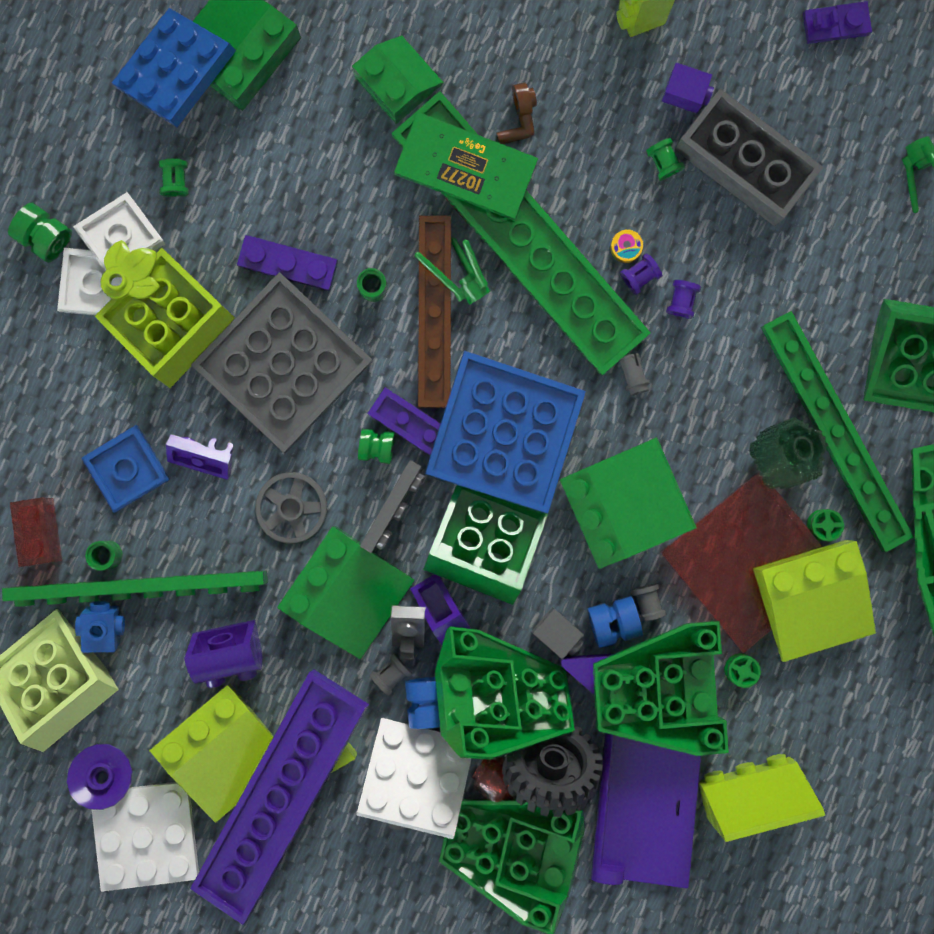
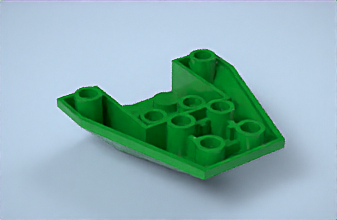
(664, 691)
(498, 696)
(517, 858)

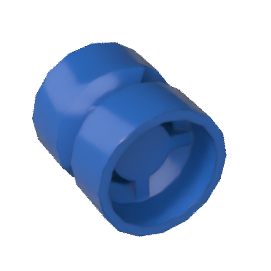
(626, 619)
(424, 708)

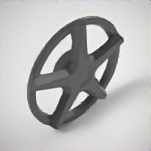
(291, 507)

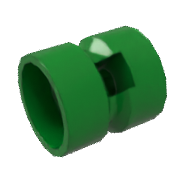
(34, 228)

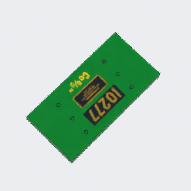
(465, 166)

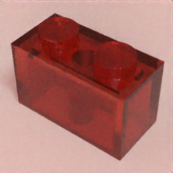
(35, 531)

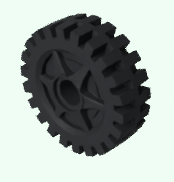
(555, 773)

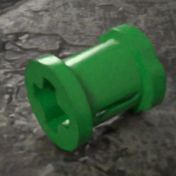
(665, 159)
(169, 167)

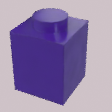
(688, 88)

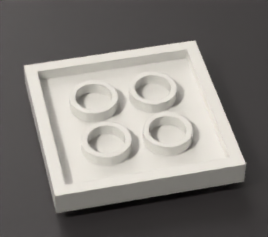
(414, 780)
(146, 838)

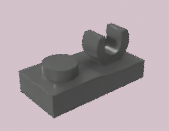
(408, 629)

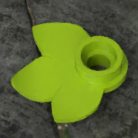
(134, 270)

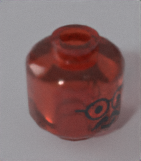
(490, 781)

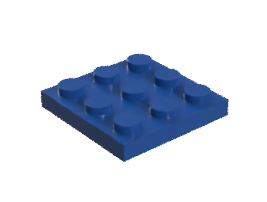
(173, 67)

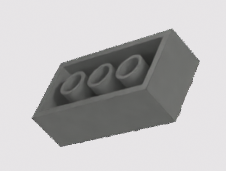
(748, 158)

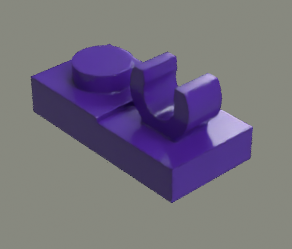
(837, 22)
(193, 455)

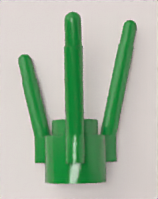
(921, 155)
(472, 285)

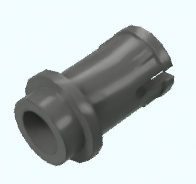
(634, 374)

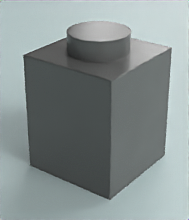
(558, 634)

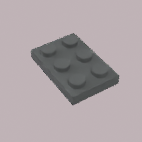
(393, 508)

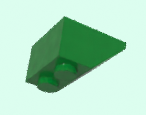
(396, 77)

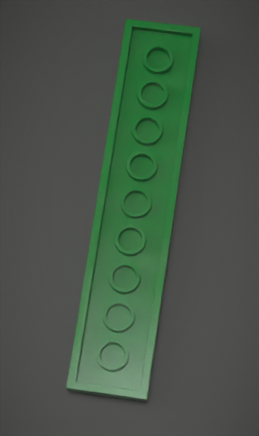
(548, 266)

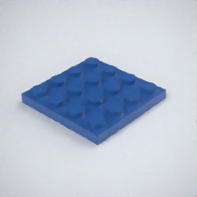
(505, 432)

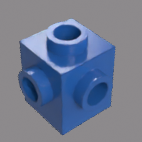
(100, 627)

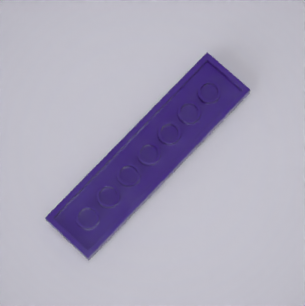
(279, 796)

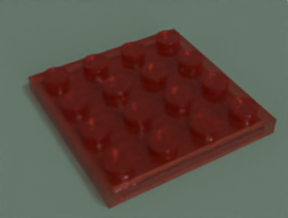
(729, 541)

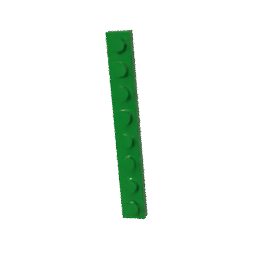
(842, 438)
(122, 589)

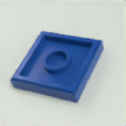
(125, 468)

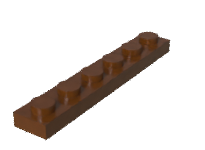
(434, 314)

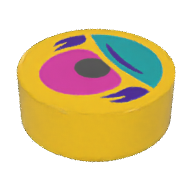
(626, 246)

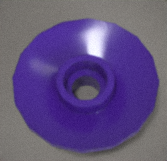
(84, 774)

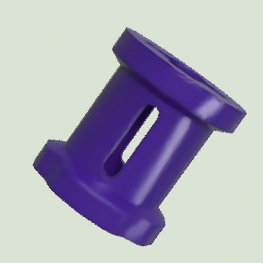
(641, 274)
(683, 299)

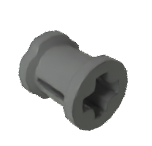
(648, 602)
(390, 674)

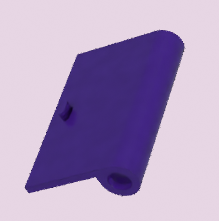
(637, 817)

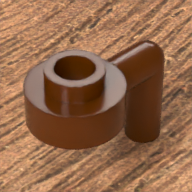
(524, 100)

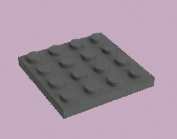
(282, 362)

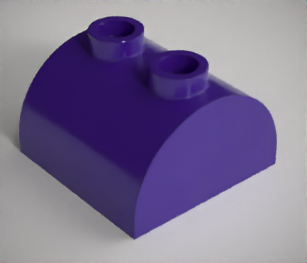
(224, 653)

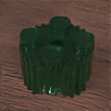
(789, 454)

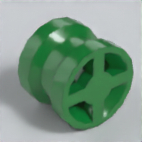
(832, 524)
(748, 673)

